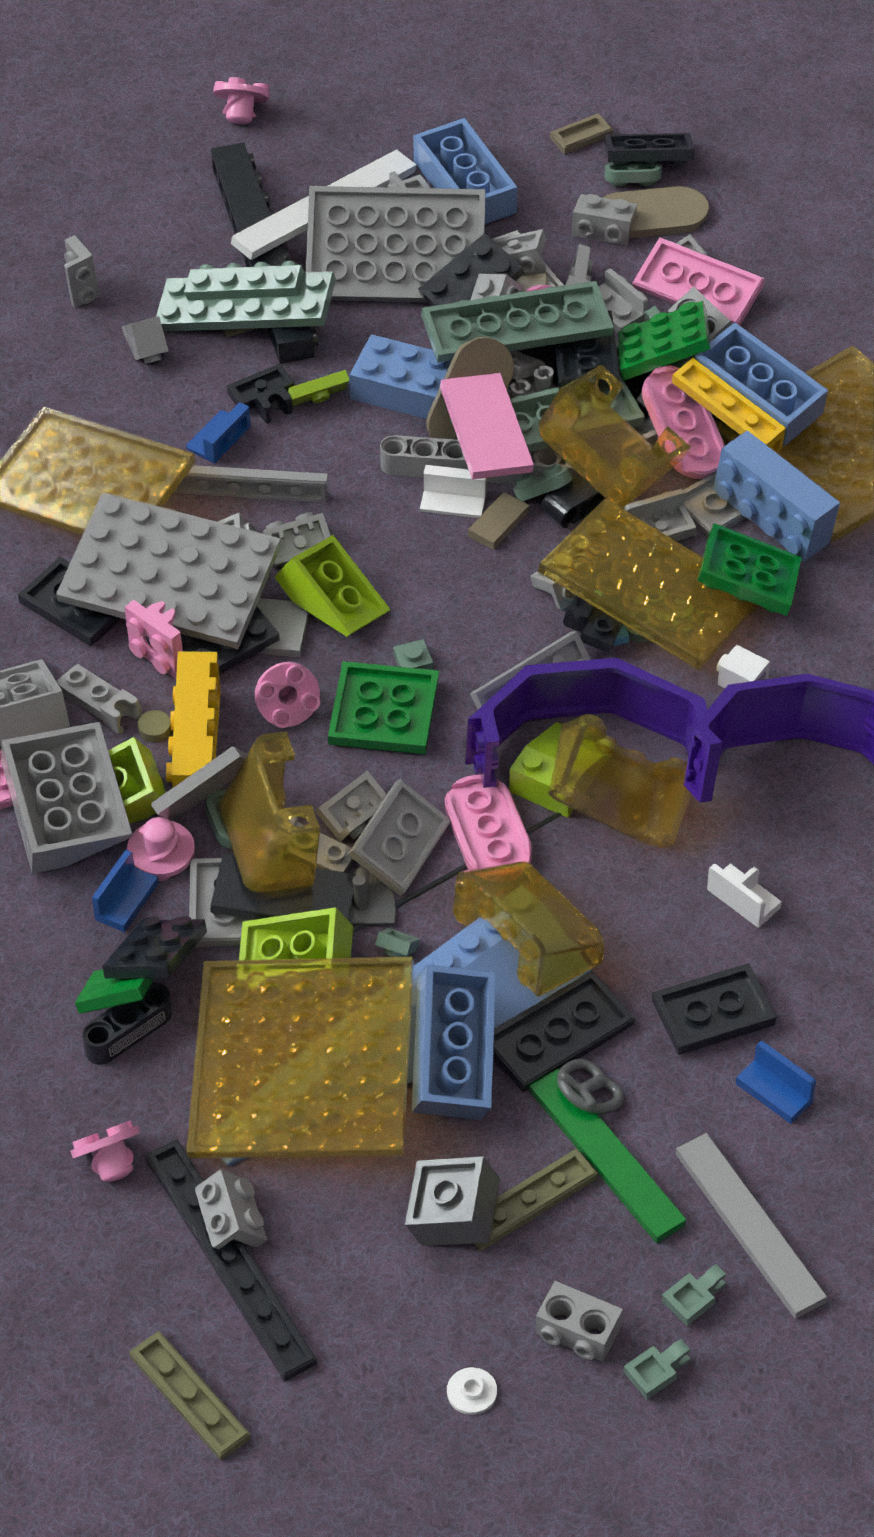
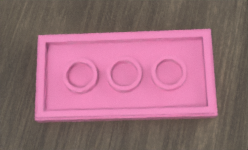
(675, 269)
(486, 426)

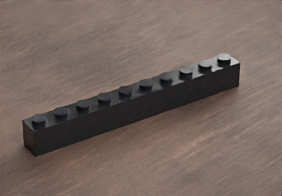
(245, 207)

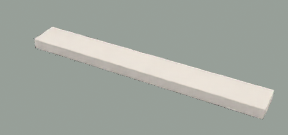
(294, 218)

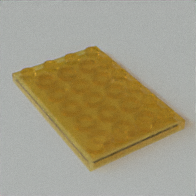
(67, 463)
(645, 583)

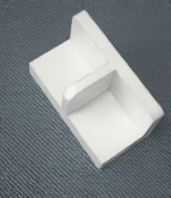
(743, 893)

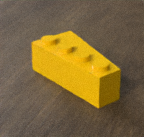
(195, 715)

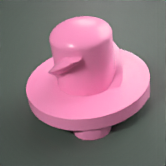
(240, 98)
(287, 694)
(162, 848)
(110, 1155)

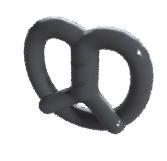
(585, 1100)

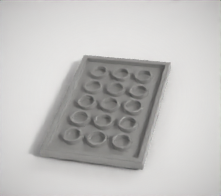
(389, 238)
(159, 554)

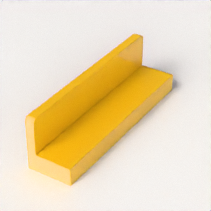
(728, 404)

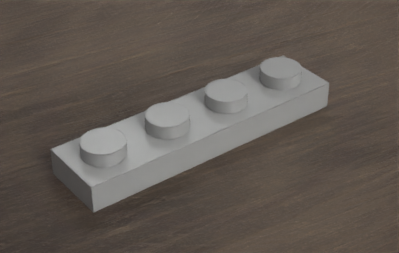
(565, 649)

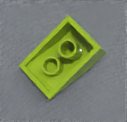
(331, 587)
(533, 771)
(136, 778)
(297, 936)

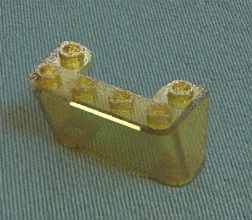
(602, 443)
(618, 783)
(265, 843)
(535, 918)

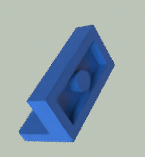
(220, 433)
(123, 893)
(777, 1083)

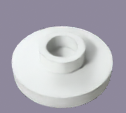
(472, 1391)

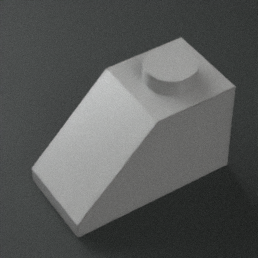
(146, 339)

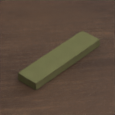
(539, 1194)
(189, 1395)

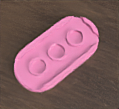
(687, 418)
(486, 824)

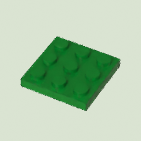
(663, 339)
(749, 569)
(383, 707)

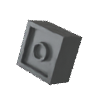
(452, 1201)

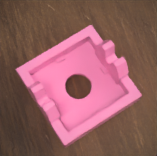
(164, 638)

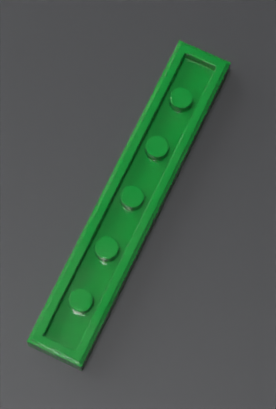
(610, 1160)

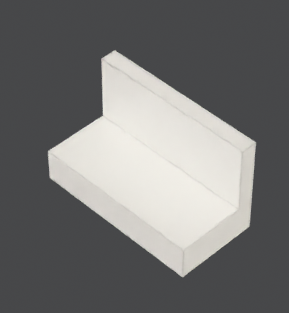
(452, 492)

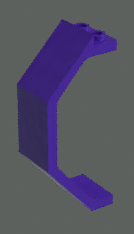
(579, 690)
(777, 711)

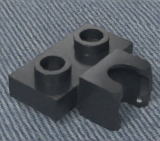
(264, 391)
(596, 626)

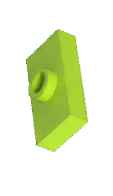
(319, 389)

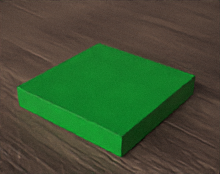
(110, 992)

